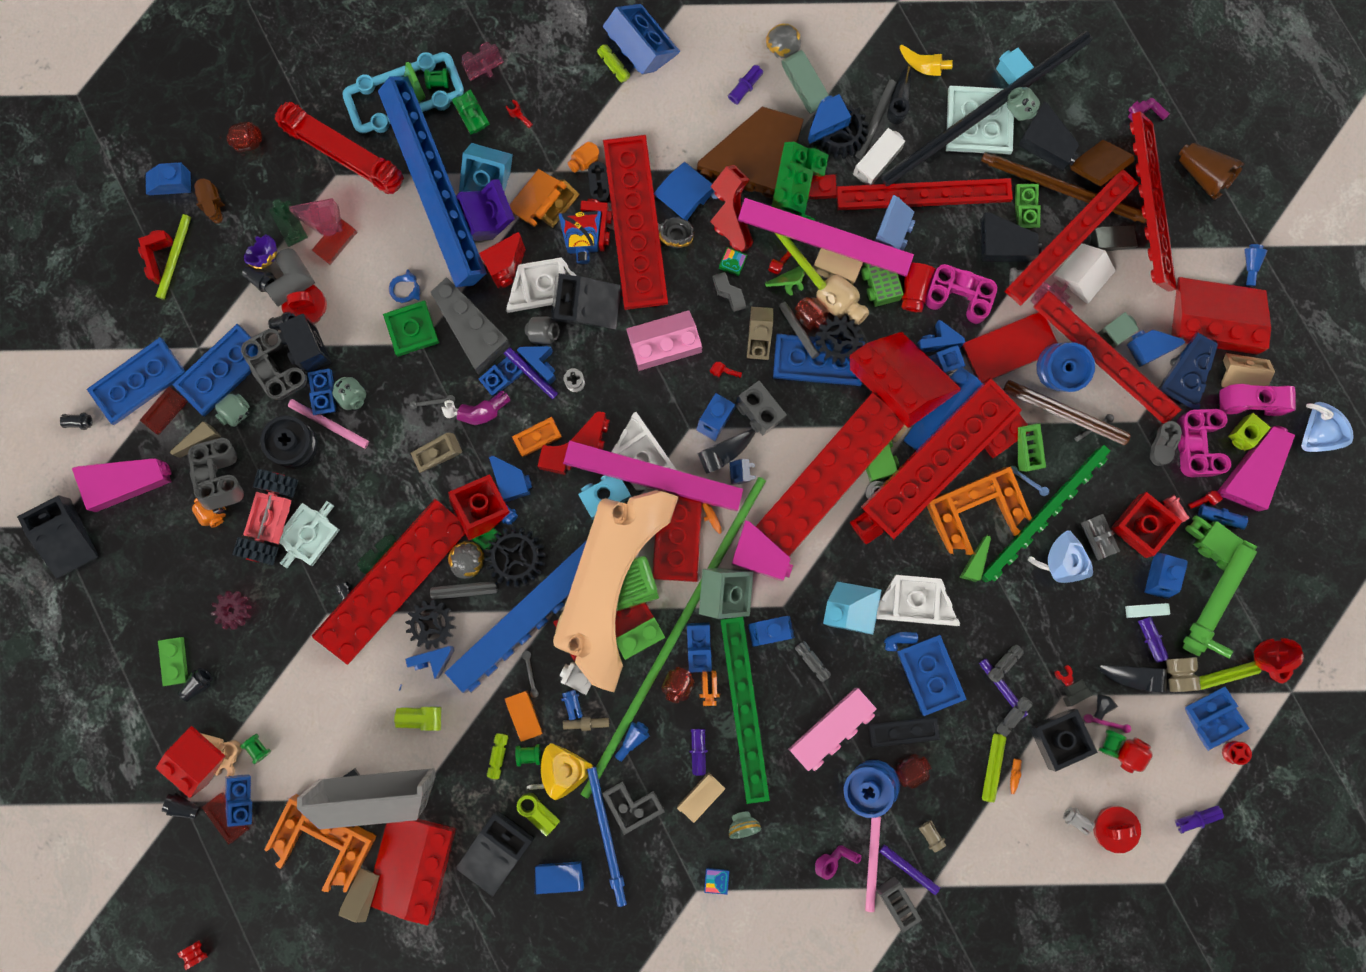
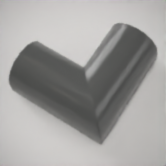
(295, 277)
(629, 813)

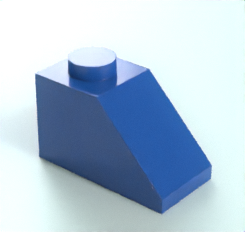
(829, 118)
(168, 179)
(1152, 345)
(510, 480)

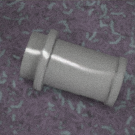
(1073, 817)

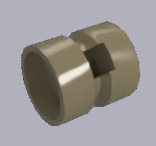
(1183, 674)

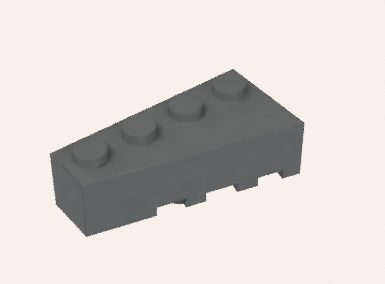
(475, 333)

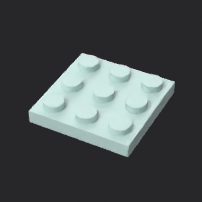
(989, 135)

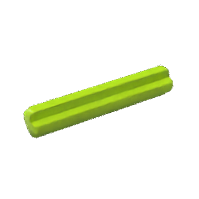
(1229, 675)
(994, 768)

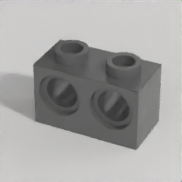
(765, 405)

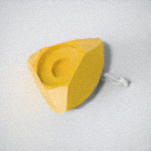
(561, 771)

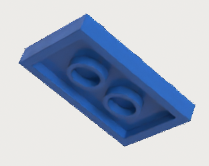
(931, 675)

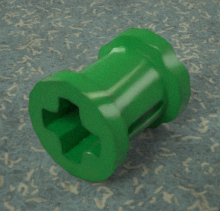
(436, 78)
(1112, 743)
(255, 749)
(528, 755)

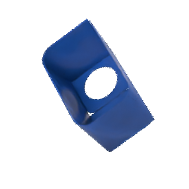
(559, 877)

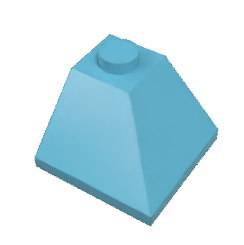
(852, 608)

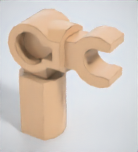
(230, 749)

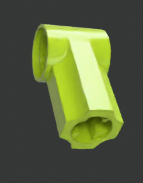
(424, 718)
(539, 815)

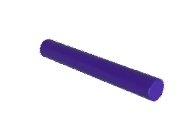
(532, 374)
(1001, 685)
(909, 869)

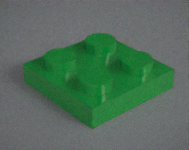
(411, 328)

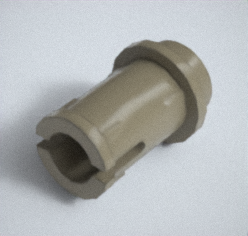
(932, 836)

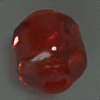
(244, 136)
(811, 313)
(678, 685)
(913, 771)

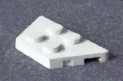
(536, 284)
(640, 444)
(917, 601)

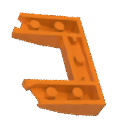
(998, 485)
(352, 843)

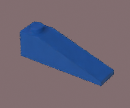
(930, 423)

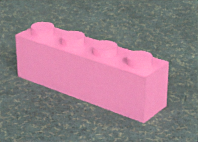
(832, 729)

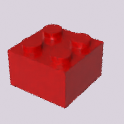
(1146, 525)

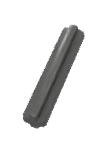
(463, 590)

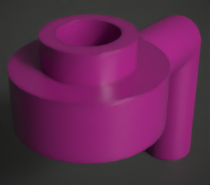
(1144, 106)
(827, 864)

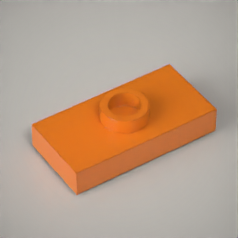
(536, 436)

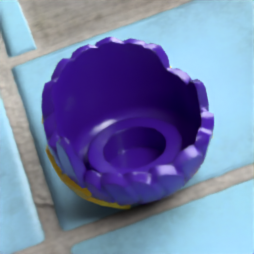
(262, 253)

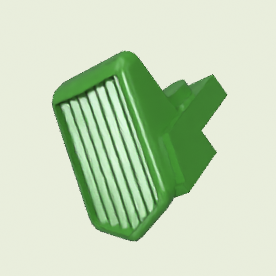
(638, 585)

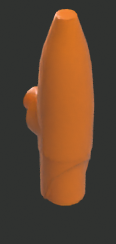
(711, 516)
(1015, 775)

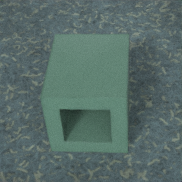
(1119, 330)

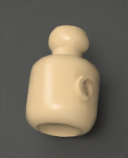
(842, 299)

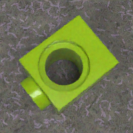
(1256, 428)

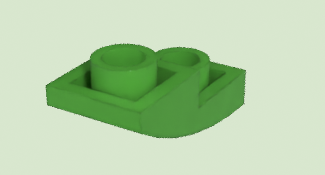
(1027, 205)

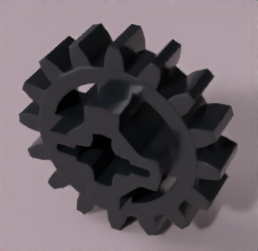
(831, 339)
(425, 634)

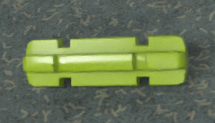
(613, 63)
(497, 756)

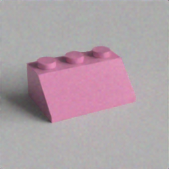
(664, 340)

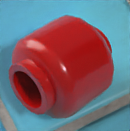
(1135, 755)

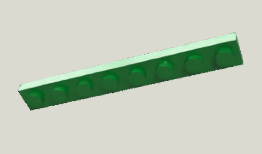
(1052, 508)
(744, 710)

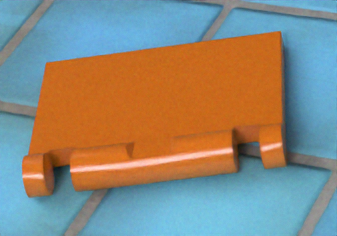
(536, 197)

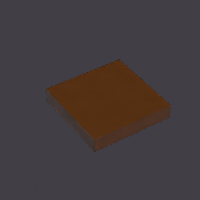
(1102, 162)

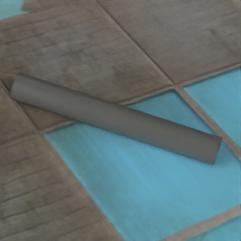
(809, 346)

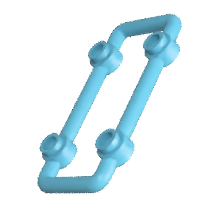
(366, 85)

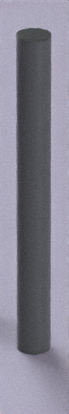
(877, 117)

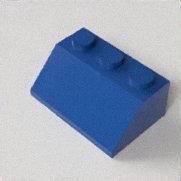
(640, 38)

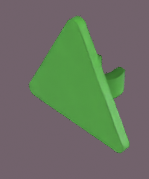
(789, 279)

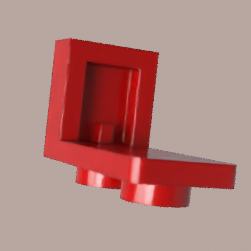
(595, 205)
(148, 244)

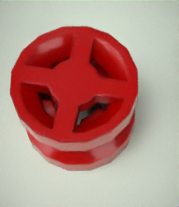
(1242, 754)
(192, 955)

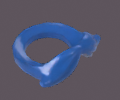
(408, 277)

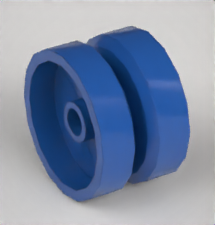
(1065, 367)
(862, 798)

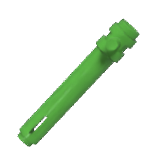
(1202, 630)

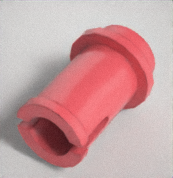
(1172, 504)

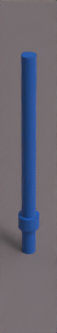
(616, 879)

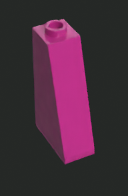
(1258, 472)
(115, 482)

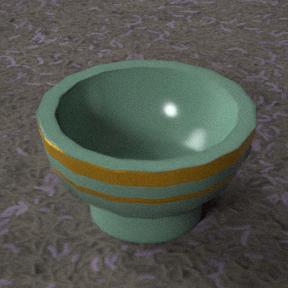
(743, 826)

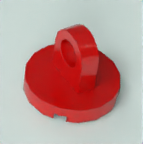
(310, 302)
(1279, 658)
(1117, 829)

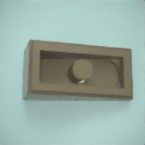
(202, 433)
(436, 452)
(360, 896)

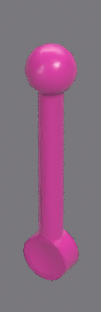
(1088, 718)

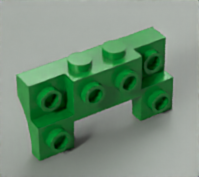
(795, 177)

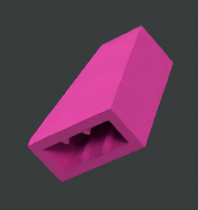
(760, 554)

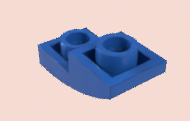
(500, 376)
(321, 391)
(238, 800)

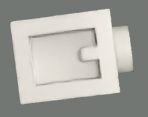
(575, 678)

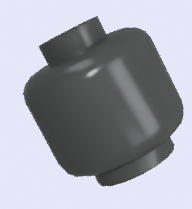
(542, 330)

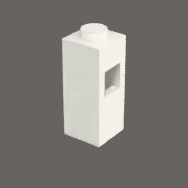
(879, 157)

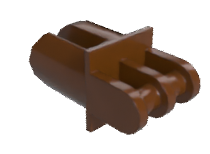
(209, 200)

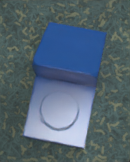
(945, 339)
(535, 357)
(437, 659)

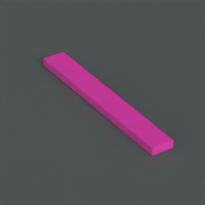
(825, 237)
(653, 476)

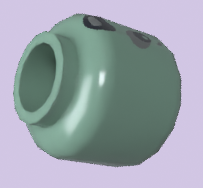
(1023, 103)
(349, 393)
(232, 410)

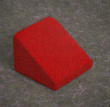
(866, 528)

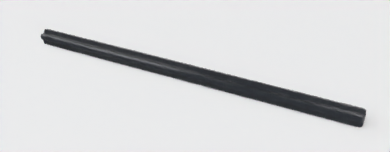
(985, 109)

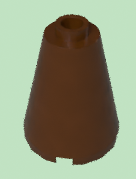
(1210, 168)

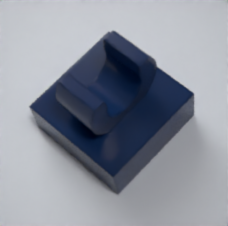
(741, 471)

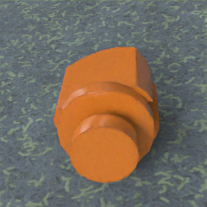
(583, 157)
(709, 698)

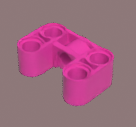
(964, 284)
(1242, 397)
(1194, 443)

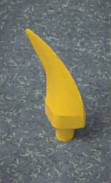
(926, 63)

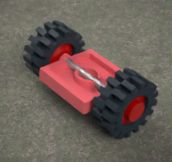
(266, 517)

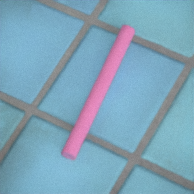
(328, 424)
(873, 864)

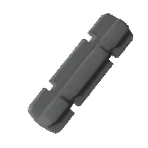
(813, 661)
(1005, 663)
(1014, 716)

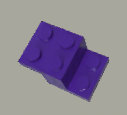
(486, 211)

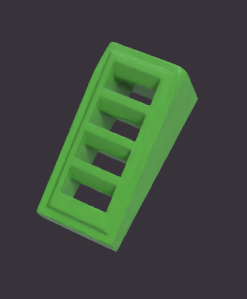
(1037, 446)

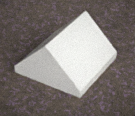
(1086, 271)

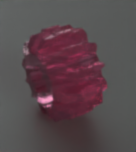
(237, 603)

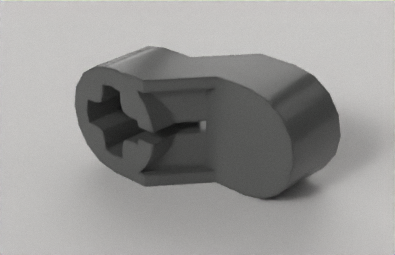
(728, 291)
(1165, 443)

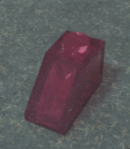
(320, 216)

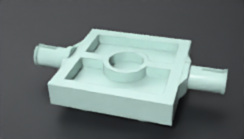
(307, 534)

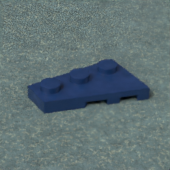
(1189, 373)

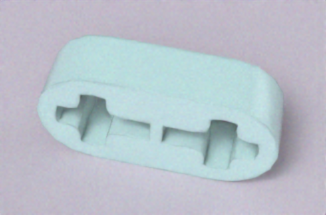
(1147, 610)

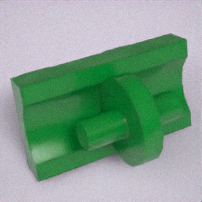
(470, 112)

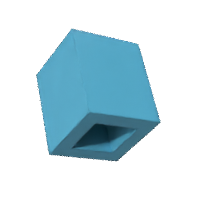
(1013, 65)

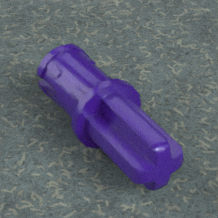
(745, 84)
(1153, 639)
(698, 752)
(1199, 819)

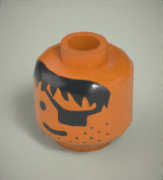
(208, 517)

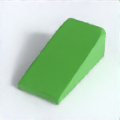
(409, 72)
(975, 566)

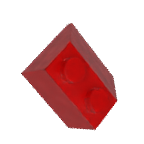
(504, 259)
(478, 506)
(191, 762)

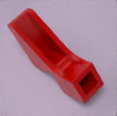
(729, 188)
(591, 433)

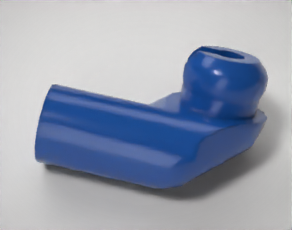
(901, 637)

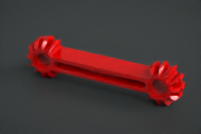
(341, 149)

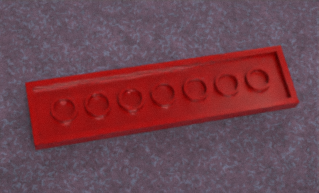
(1154, 204)
(635, 222)
(941, 458)
(830, 474)
(390, 582)

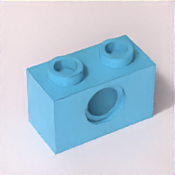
(590, 493)

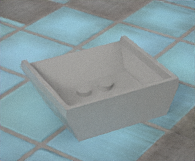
(367, 798)

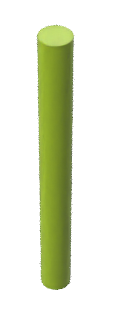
(173, 256)
(802, 261)

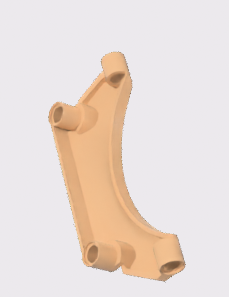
(590, 610)

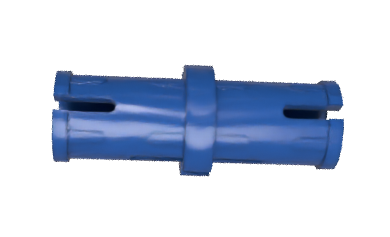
(1223, 516)

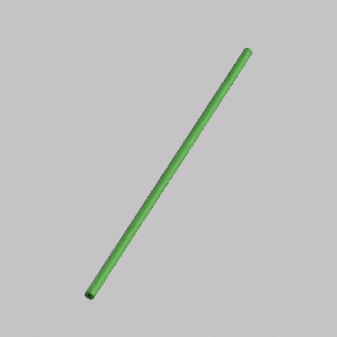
(673, 637)

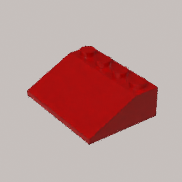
(1224, 313)
(902, 377)
(412, 869)

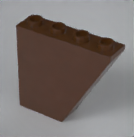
(754, 149)

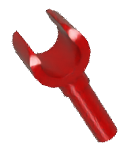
(517, 113)
(776, 266)
(719, 367)
(1212, 496)

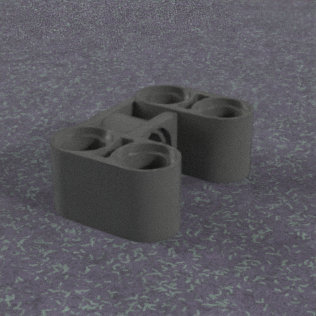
(265, 368)
(204, 463)

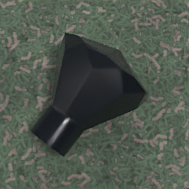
(1104, 705)

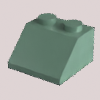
(725, 593)

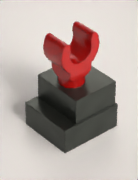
(1075, 691)

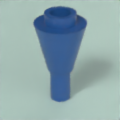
(1254, 258)
(636, 735)

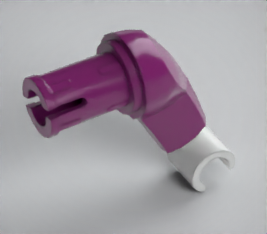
(477, 414)

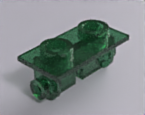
(287, 223)
(369, 560)

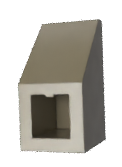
(760, 333)

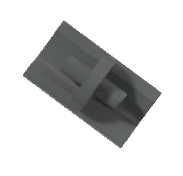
(1100, 537)

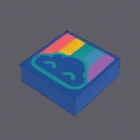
(716, 881)

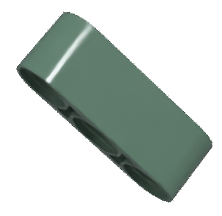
(804, 80)

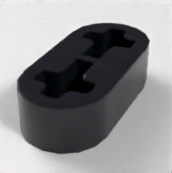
(594, 183)

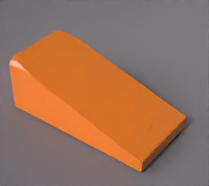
(523, 716)

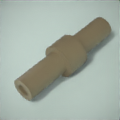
(585, 723)

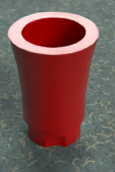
(916, 287)

